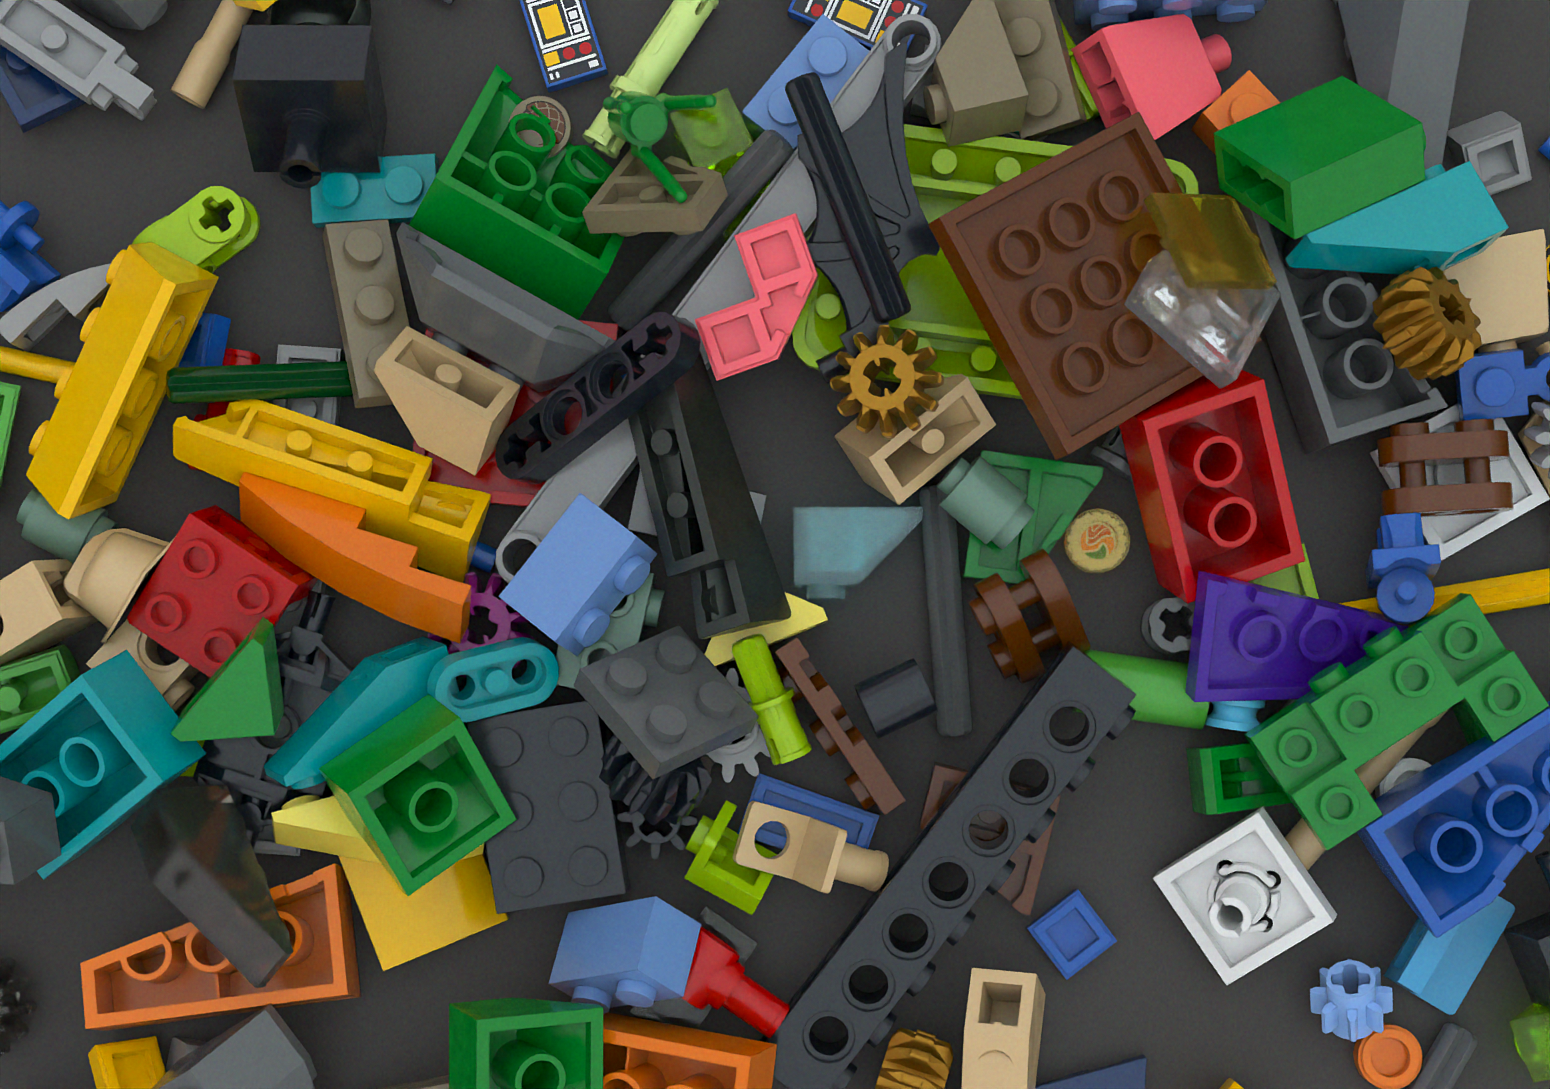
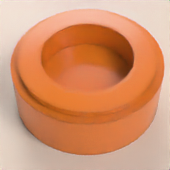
(1388, 1057)

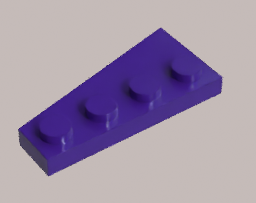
(1269, 641)

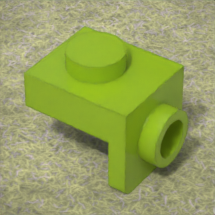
(714, 866)

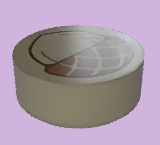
(559, 117)

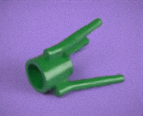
(644, 121)

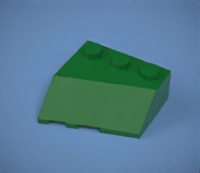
(516, 207)

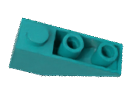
(1423, 226)
(362, 702)

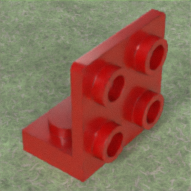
(215, 589)

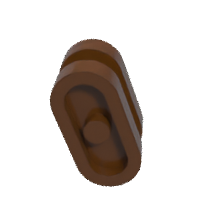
(1471, 444)
(999, 613)

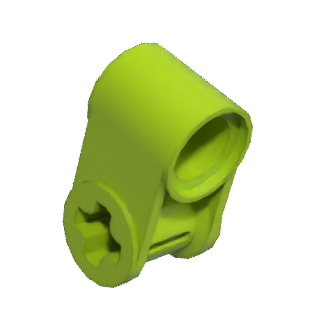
(194, 229)

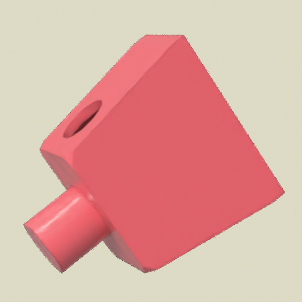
(1152, 70)

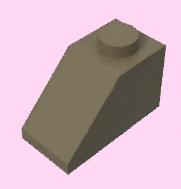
(976, 80)

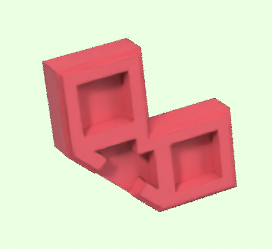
(782, 281)

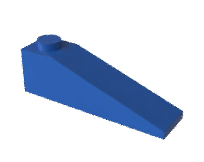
(1464, 824)

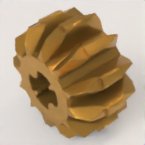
(1427, 323)
(865, 394)
(915, 1061)

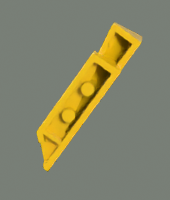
(344, 467)

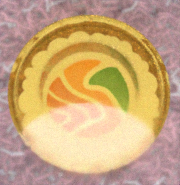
(1097, 541)

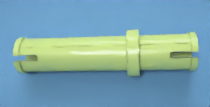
(652, 64)

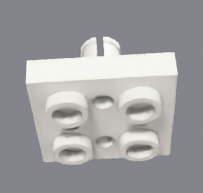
(1231, 927)

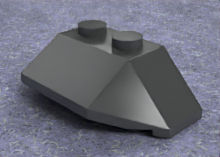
(494, 318)

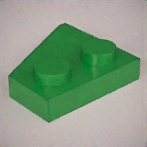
(1055, 494)

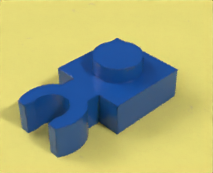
(1499, 384)

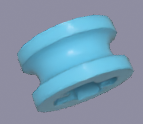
(1235, 714)

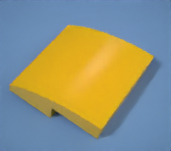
(433, 916)

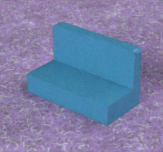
(1446, 966)

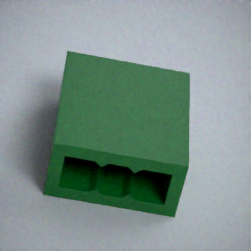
(1320, 156)

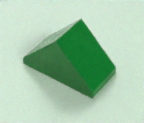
(240, 696)
(1230, 780)

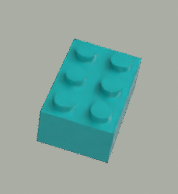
(99, 753)

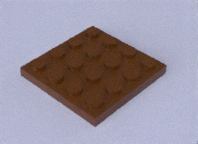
(1051, 277)

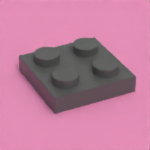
(665, 701)

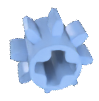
(1351, 1000)

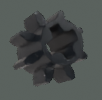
(657, 837)

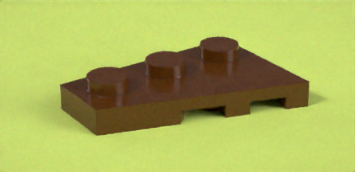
(835, 730)

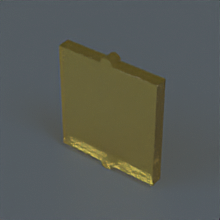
(1209, 241)

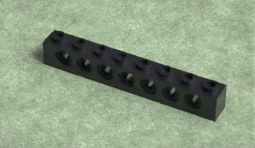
(1069, 681)

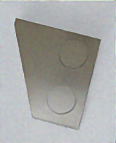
(637, 202)

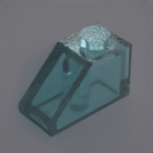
(845, 545)

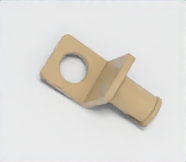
(812, 853)

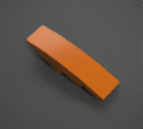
(333, 545)

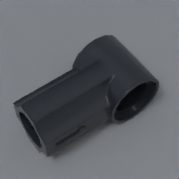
(896, 698)

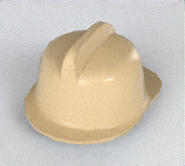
(111, 572)

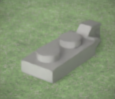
(74, 54)

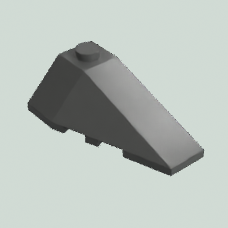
(1408, 58)

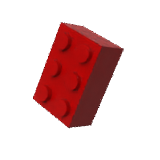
(1212, 484)

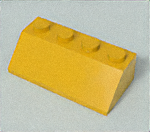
(118, 378)

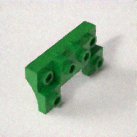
(1383, 699)

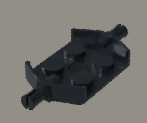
(308, 676)

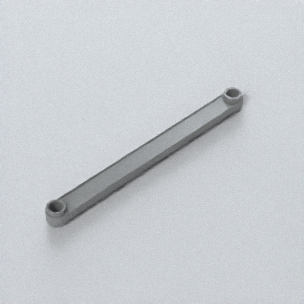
(724, 283)

